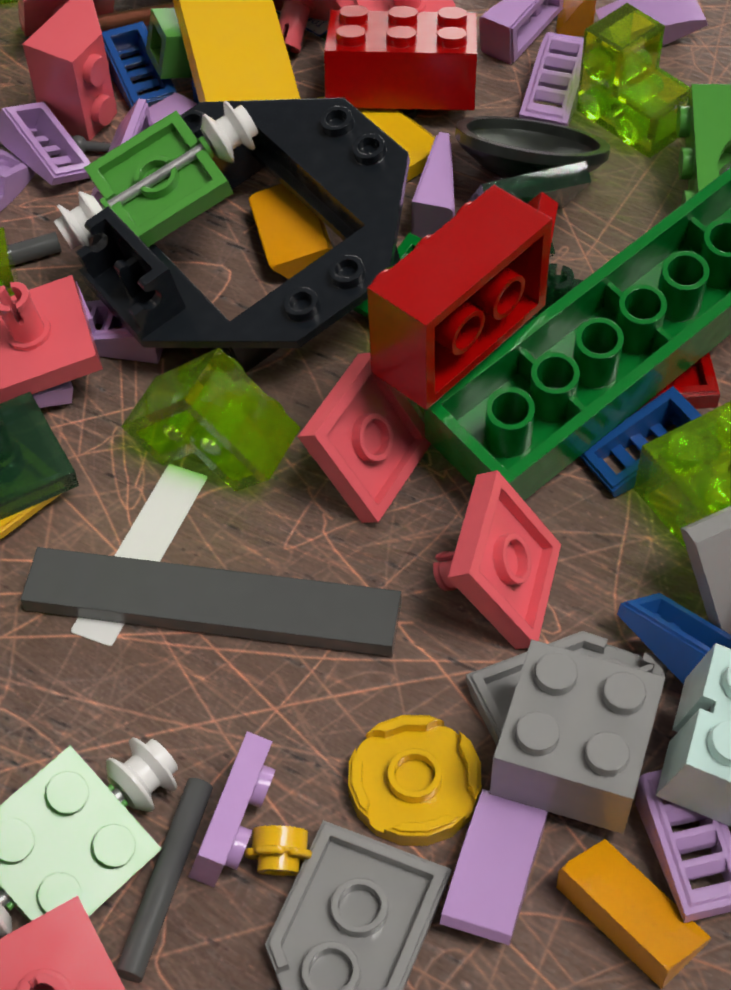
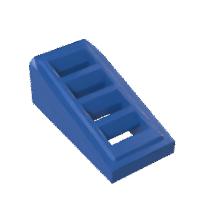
(126, 42)
(651, 419)
(672, 632)

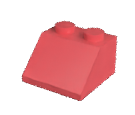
(72, 69)

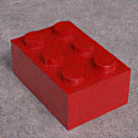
(402, 58)
(458, 295)

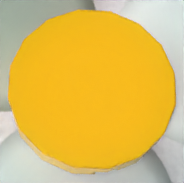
(414, 780)

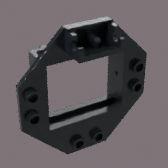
(335, 167)

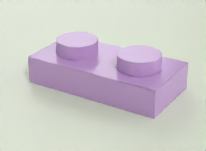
(225, 837)

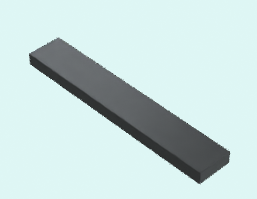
(213, 601)

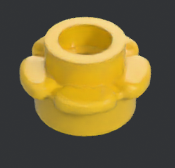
(278, 849)

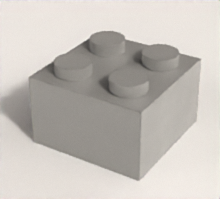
(576, 736)

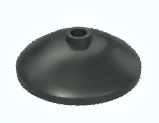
(527, 145)

